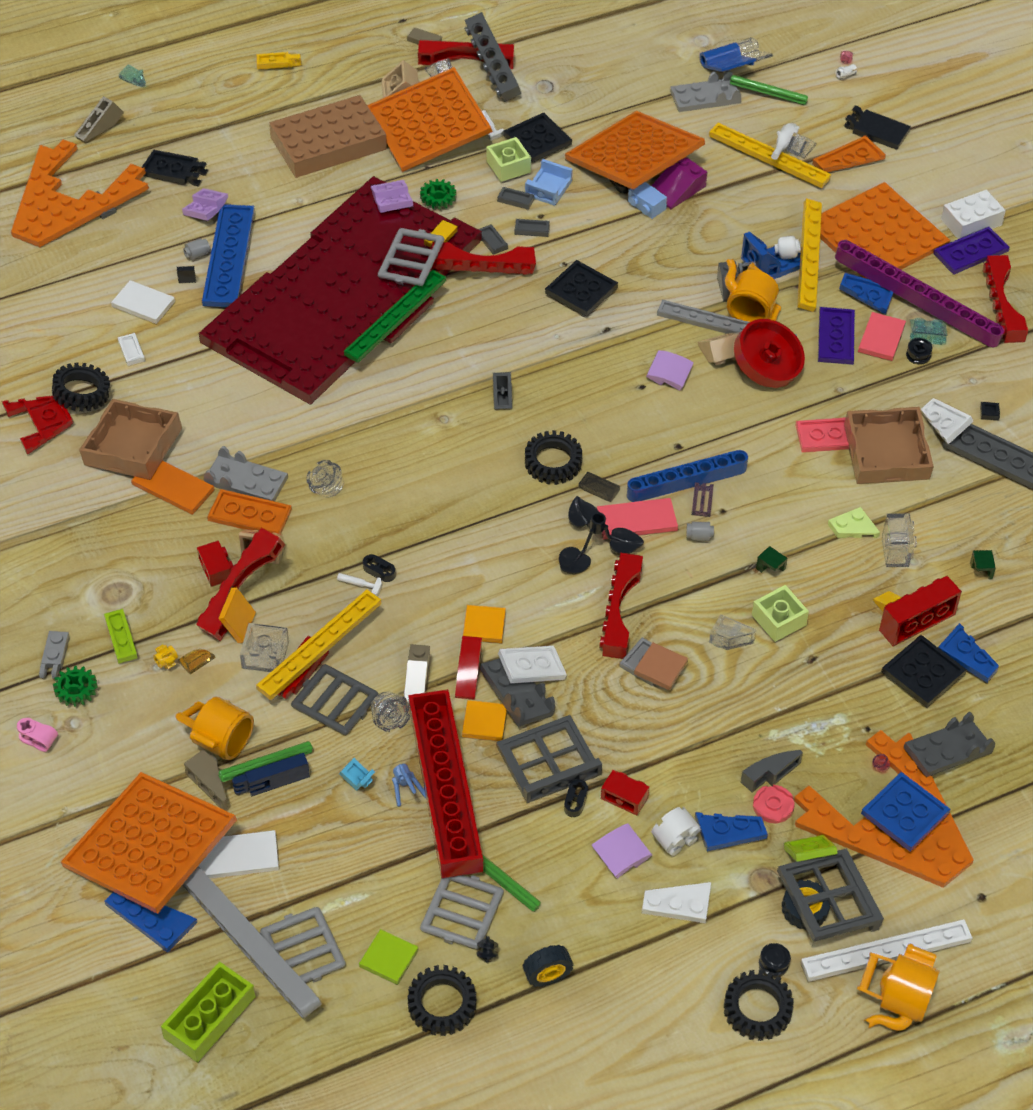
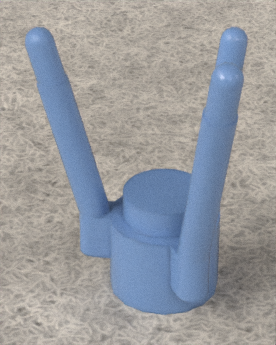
(404, 777)

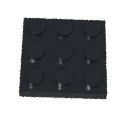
(539, 136)
(581, 288)
(923, 670)

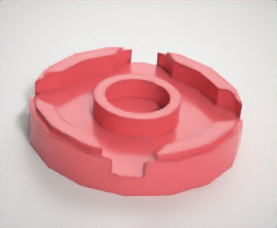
(773, 804)

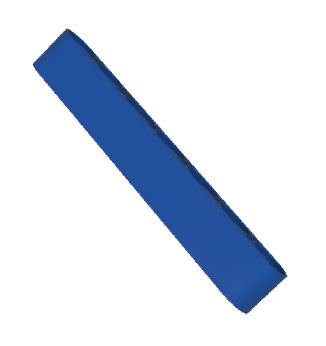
(686, 475)

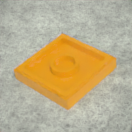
(237, 614)
(485, 623)
(484, 720)

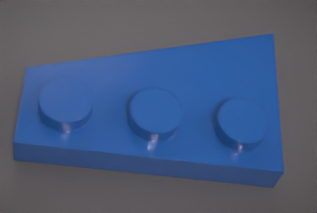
(867, 292)
(968, 654)
(726, 831)

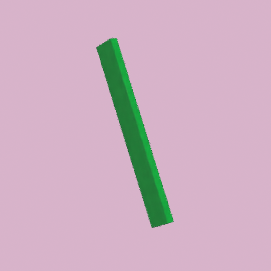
(394, 317)

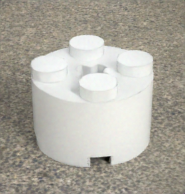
(676, 830)

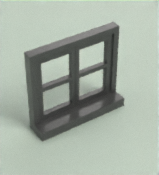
(559, 780)
(856, 886)

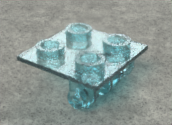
(934, 327)

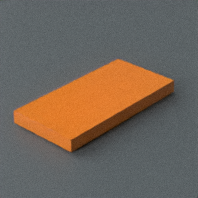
(176, 487)
(249, 512)

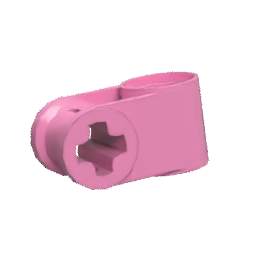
(36, 734)

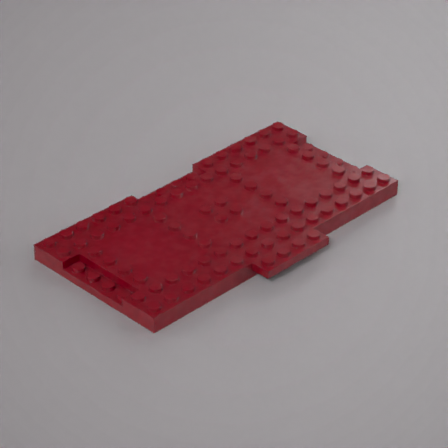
(327, 295)

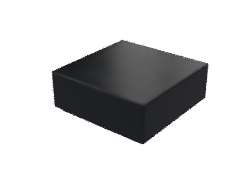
(186, 274)
(989, 411)

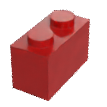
(214, 562)
(625, 792)

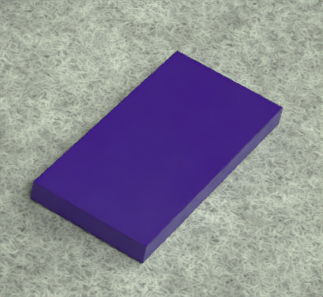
(970, 250)
(836, 335)

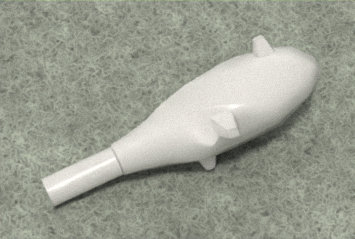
(784, 138)

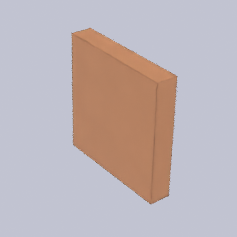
(661, 666)

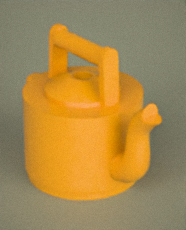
(751, 293)
(218, 727)
(904, 987)

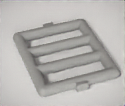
(396, 245)
(482, 926)
(323, 928)

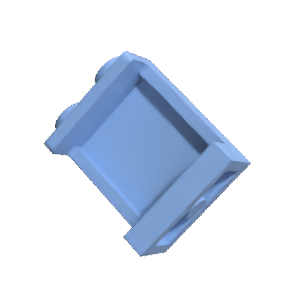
(549, 182)

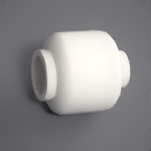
(787, 247)

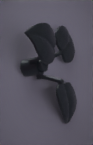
(583, 513)

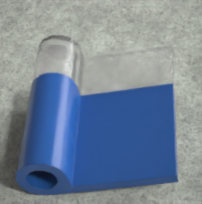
(733, 55)

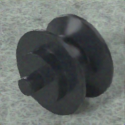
(487, 949)

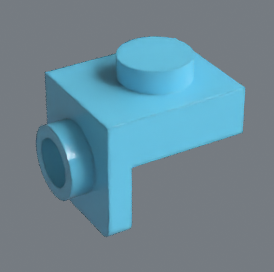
(356, 774)

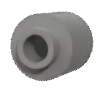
(196, 248)
(699, 531)

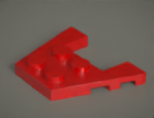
(46, 416)

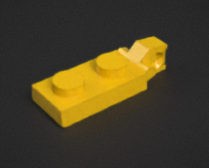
(278, 60)

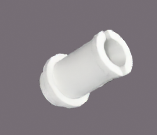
(842, 72)

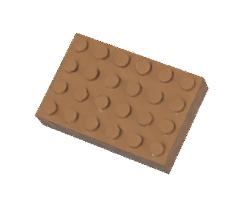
(328, 136)

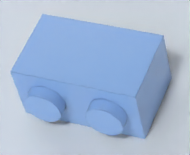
(647, 200)

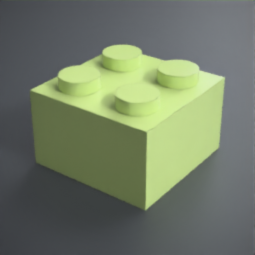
(508, 159)
(780, 613)

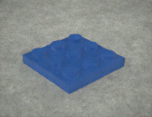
(905, 811)

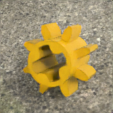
(165, 656)

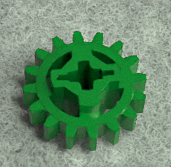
(438, 194)
(75, 686)

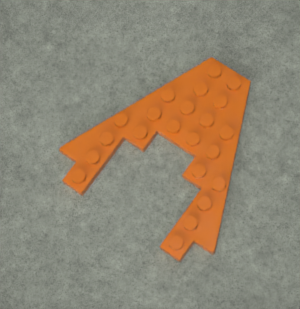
(49, 214)
(935, 859)

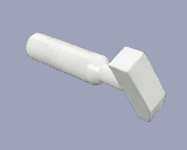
(495, 133)
(361, 582)

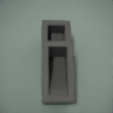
(770, 769)

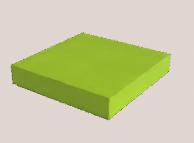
(810, 848)
(388, 956)

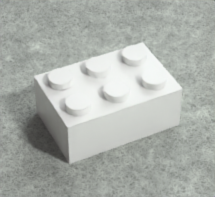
(972, 214)

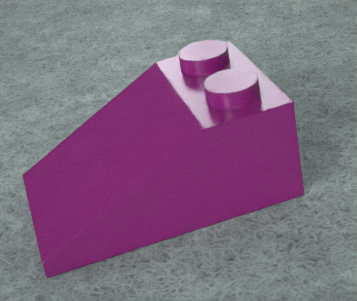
(681, 181)

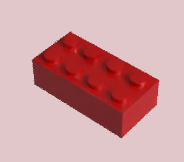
(920, 610)

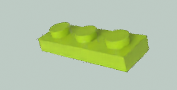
(120, 636)

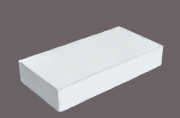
(131, 349)

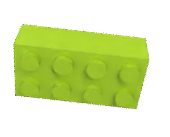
(208, 1011)

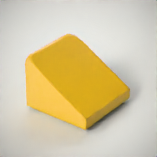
(882, 600)

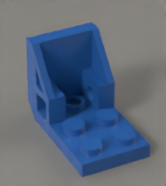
(766, 259)

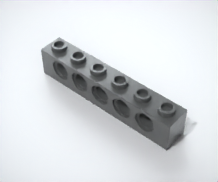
(479, 24)

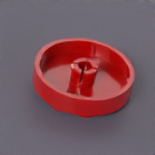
(769, 353)

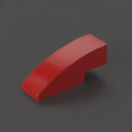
(468, 667)

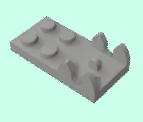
(706, 94)
(244, 477)

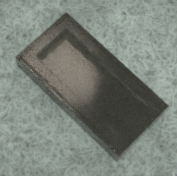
(599, 486)

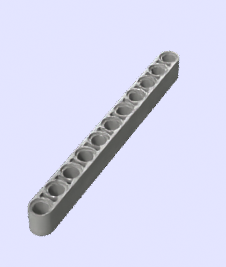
(252, 943)

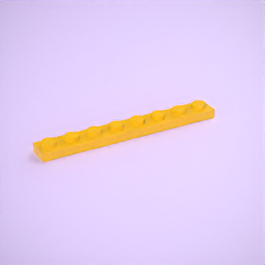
(764, 152)
(809, 255)
(318, 644)

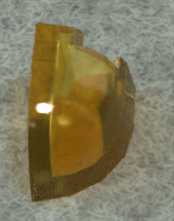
(195, 660)

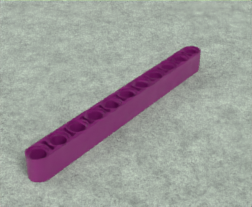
(919, 293)

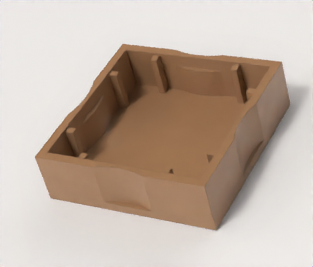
(131, 439)
(888, 445)

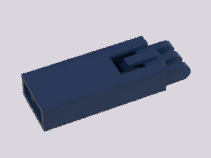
(272, 776)

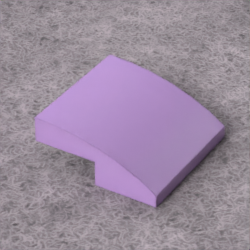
(392, 196)
(205, 204)
(669, 369)
(621, 850)

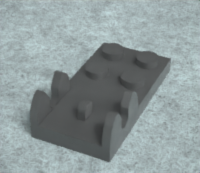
(524, 700)
(949, 746)

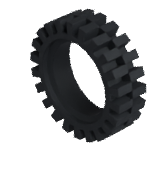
(78, 400)
(550, 473)
(769, 984)
(444, 1023)

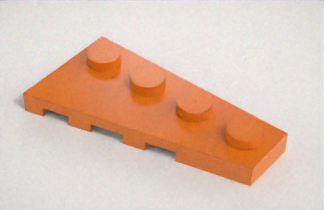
(850, 155)

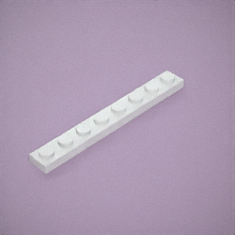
(857, 957)

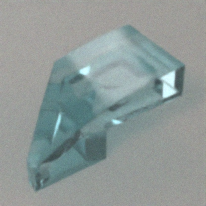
(132, 76)

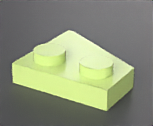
(853, 524)

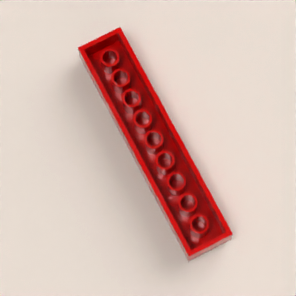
(445, 784)

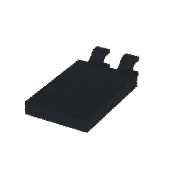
(877, 127)
(174, 167)

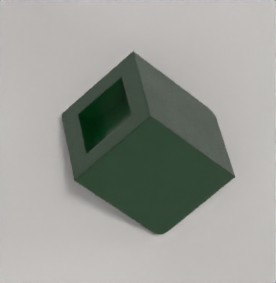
(772, 559)
(983, 561)

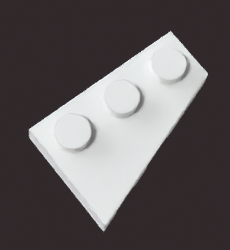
(946, 419)
(678, 902)

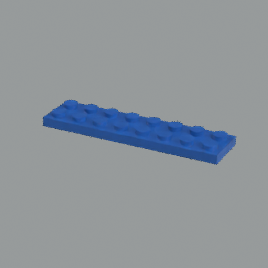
(228, 255)

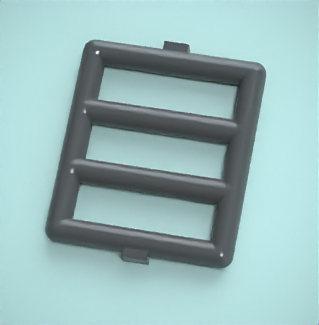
(330, 721)

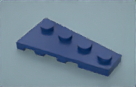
(162, 928)

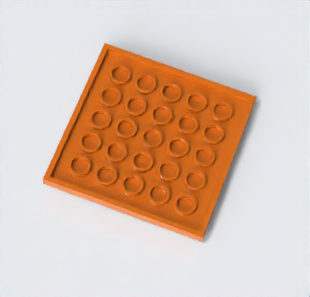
(429, 119)
(634, 149)
(883, 226)
(149, 842)

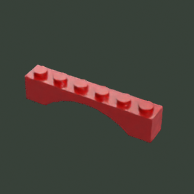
(435, 51)
(518, 260)
(1014, 324)
(262, 550)
(616, 634)

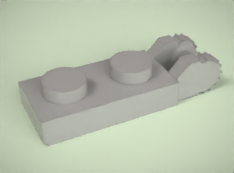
(54, 653)

